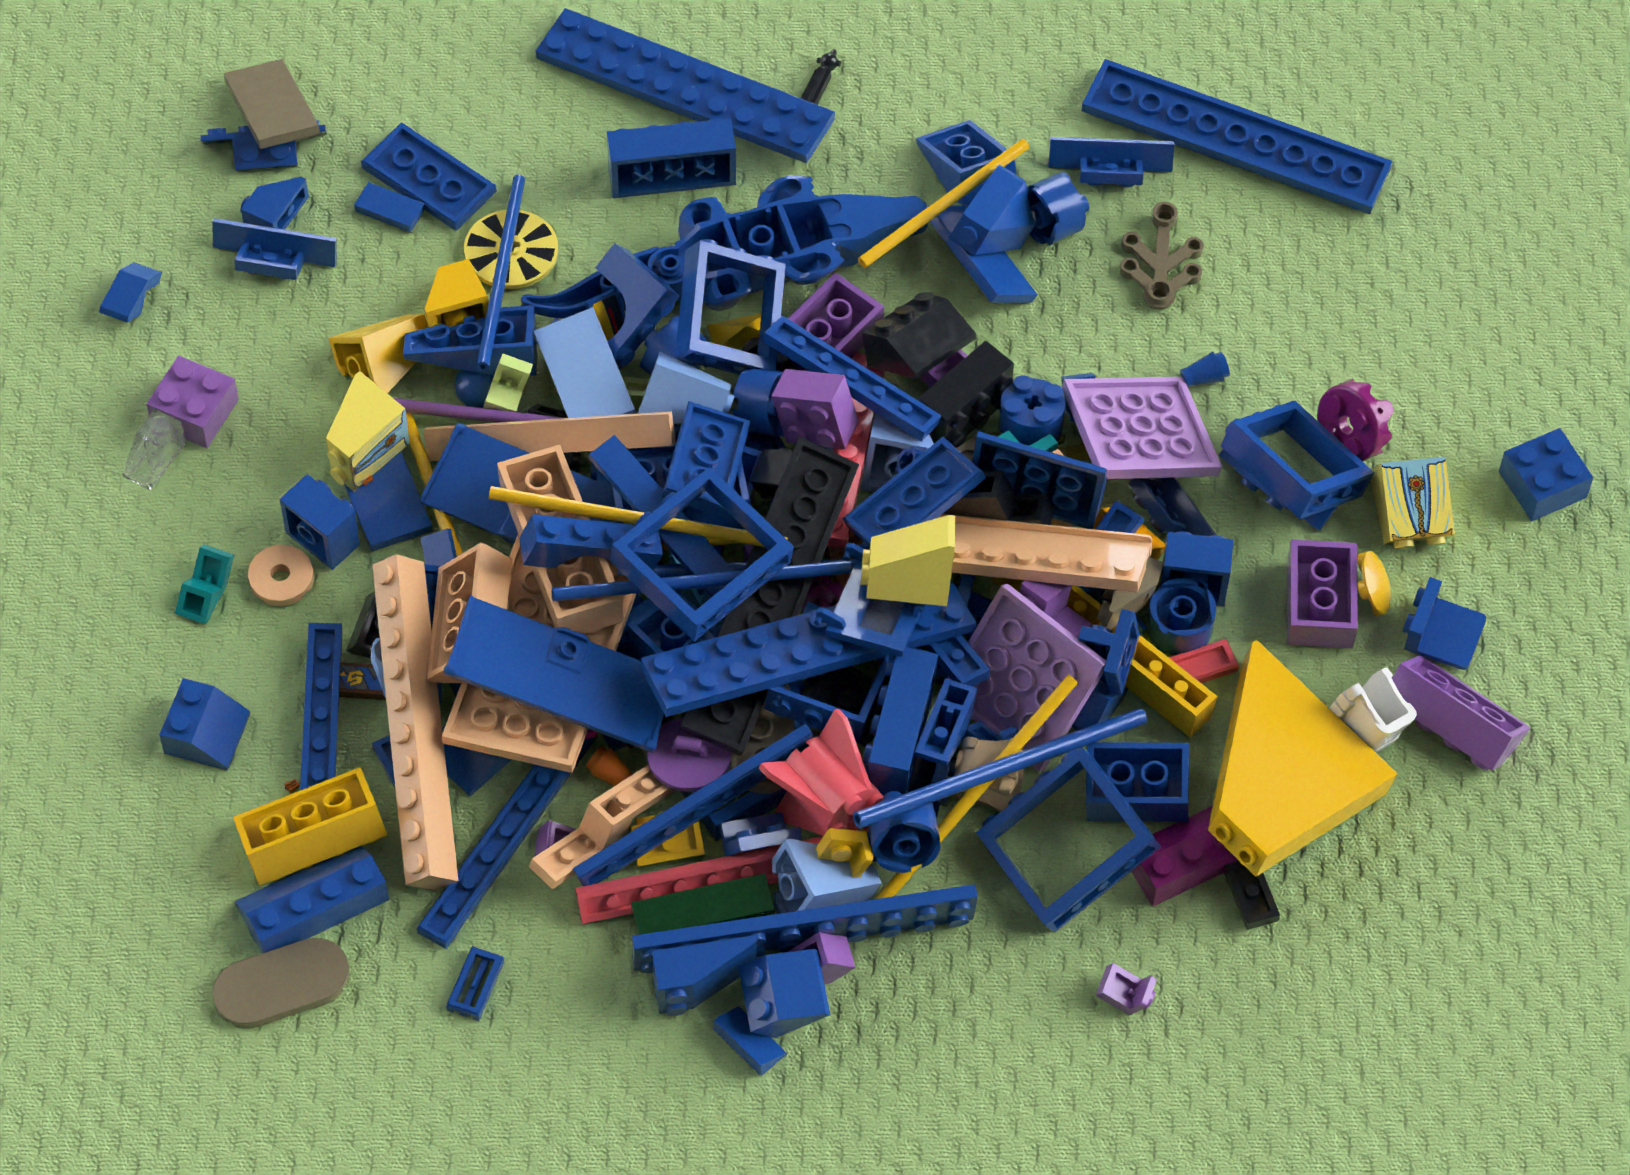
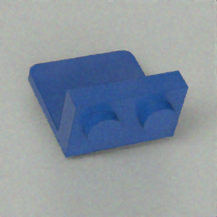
(1442, 628)

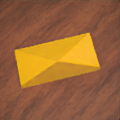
(735, 332)

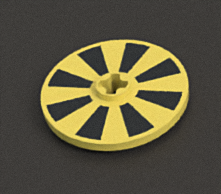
(533, 252)

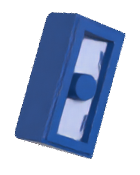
(756, 1049)

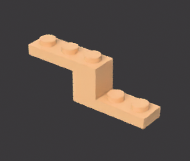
(602, 825)

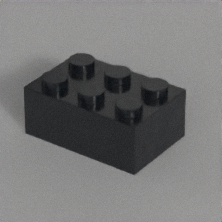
(969, 393)

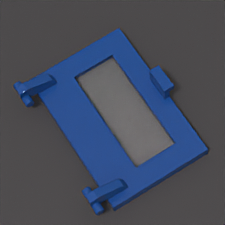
(867, 621)

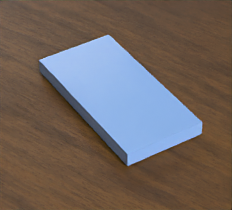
(583, 367)

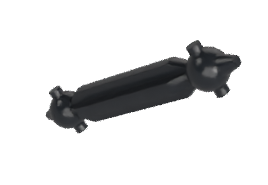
(821, 77)

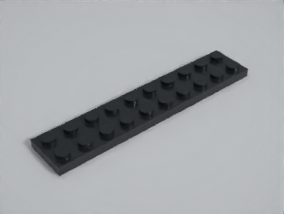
(806, 513)

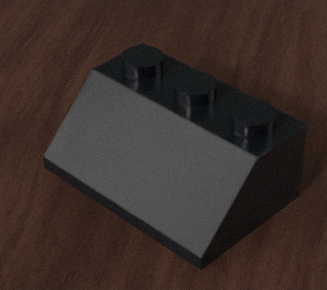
(916, 336)

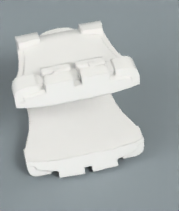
(1375, 710)

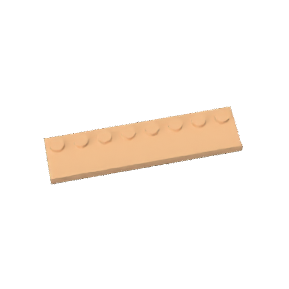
(1050, 553)

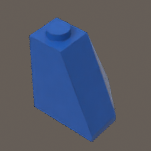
(997, 216)

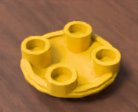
(1375, 582)

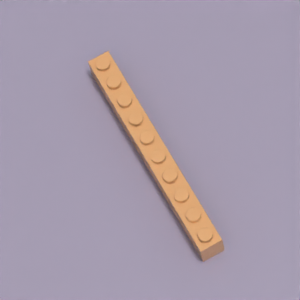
(414, 724)

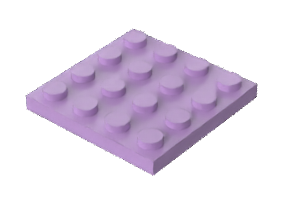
(1141, 427)
(1026, 663)

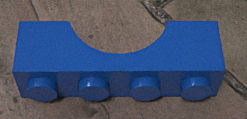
(553, 540)

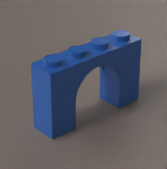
(645, 299)

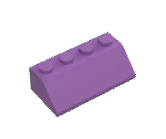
(1458, 713)

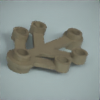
(1161, 262)

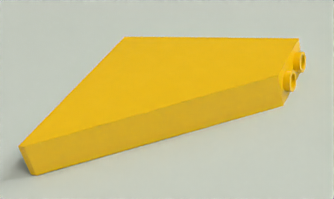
(1287, 767)

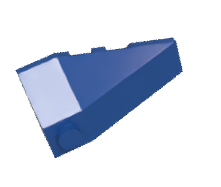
(460, 344)

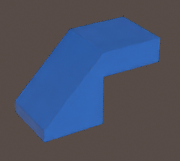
(128, 292)

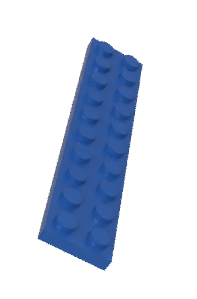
(685, 84)
(1237, 136)
(777, 656)
(852, 920)

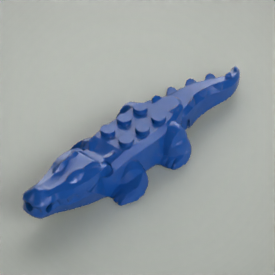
(789, 224)

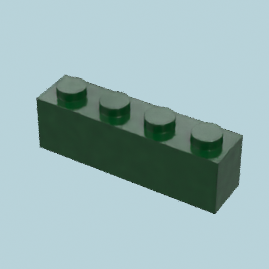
(704, 905)

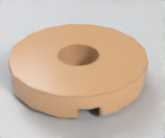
(277, 559)

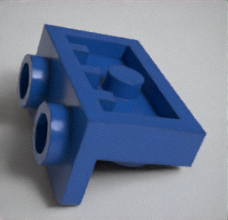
(756, 833)

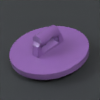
(685, 760)

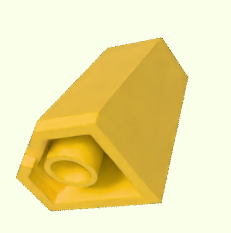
(455, 295)
(377, 350)

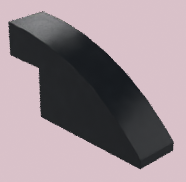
(997, 500)

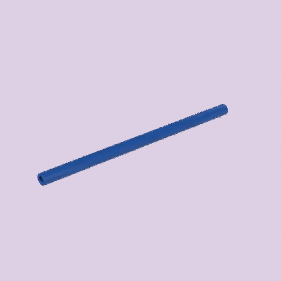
(999, 768)

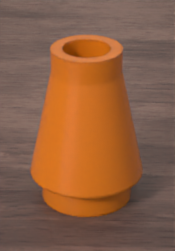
(608, 766)

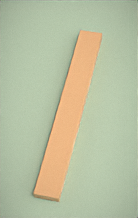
(571, 434)

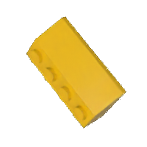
(310, 826)

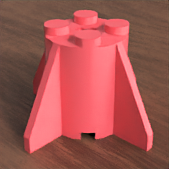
(824, 780)

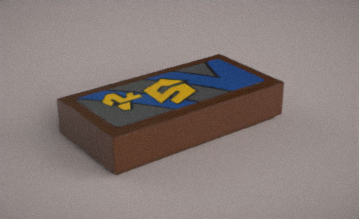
(359, 681)

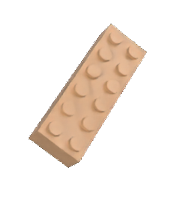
(549, 475)

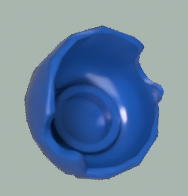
(472, 388)

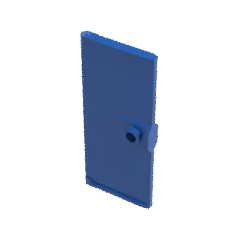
(469, 470)
(555, 673)

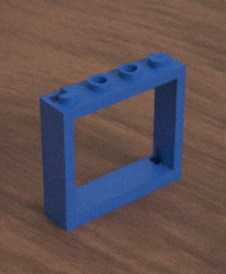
(698, 622)
(1099, 879)

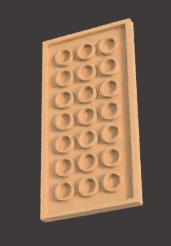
(509, 728)

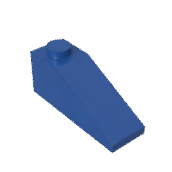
(947, 722)

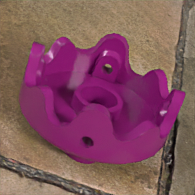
(1365, 414)

